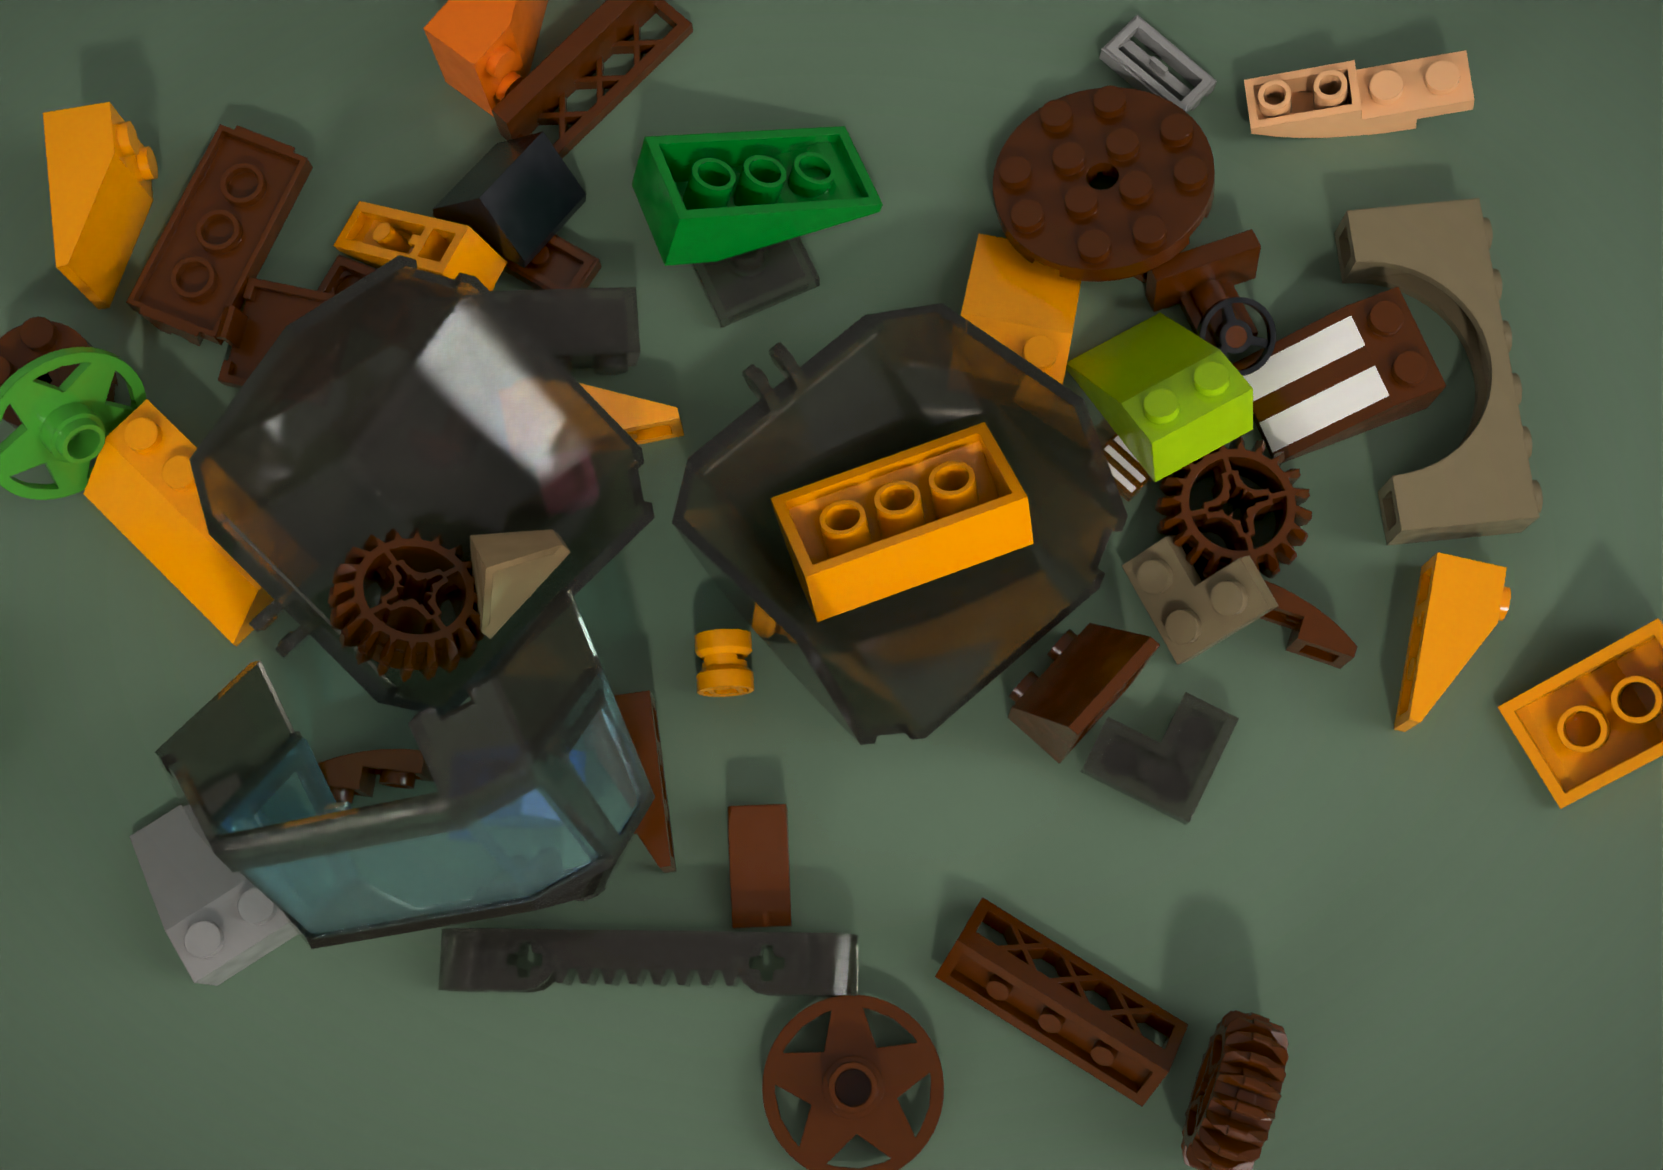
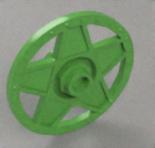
(62, 423)

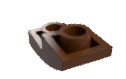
(357, 772)

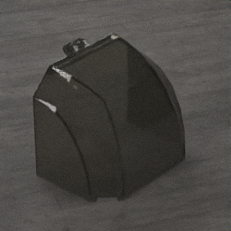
(863, 398)
(407, 413)

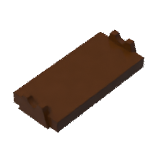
(219, 233)

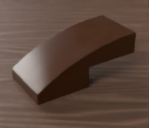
(1312, 631)

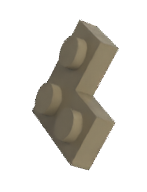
(1192, 611)

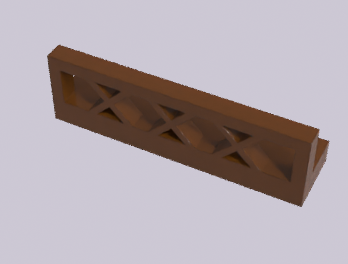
(578, 59)
(1057, 1008)

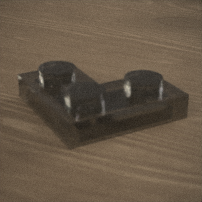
(1167, 772)

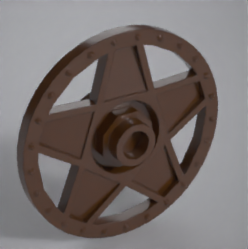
(853, 1085)

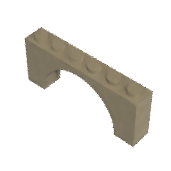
(1445, 262)

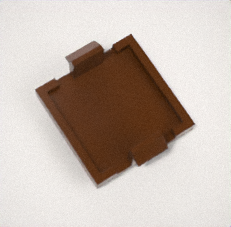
(265, 315)

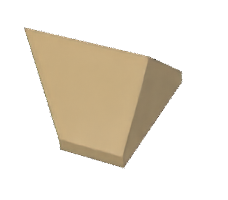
(510, 570)

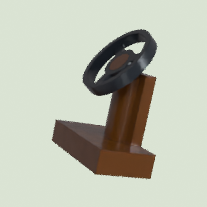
(1205, 290)

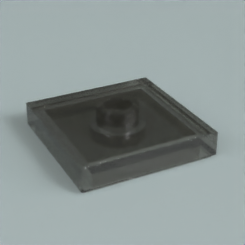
(756, 280)

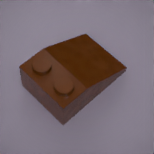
(1079, 685)

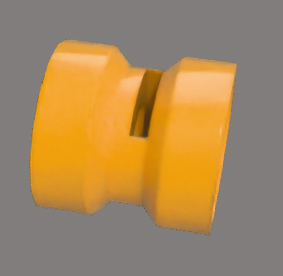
(724, 664)

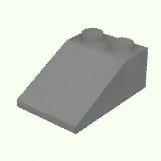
(205, 908)

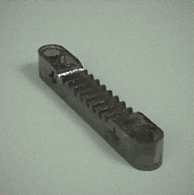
(488, 959)

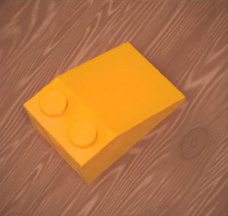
(97, 195)
(1022, 304)
(1594, 716)

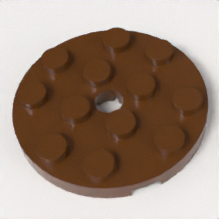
(1114, 232)

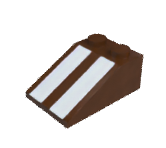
(1342, 376)

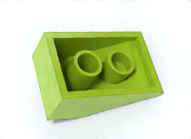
(1165, 393)

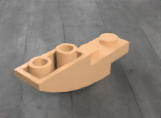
(1354, 102)

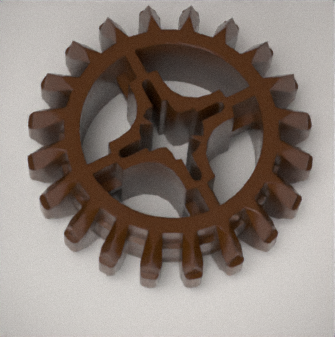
(1275, 497)
(406, 623)
(1235, 1093)

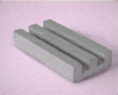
(1140, 67)

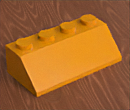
(153, 500)
(903, 521)

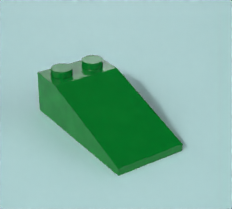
(748, 189)

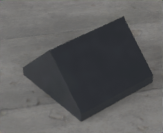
(515, 197)

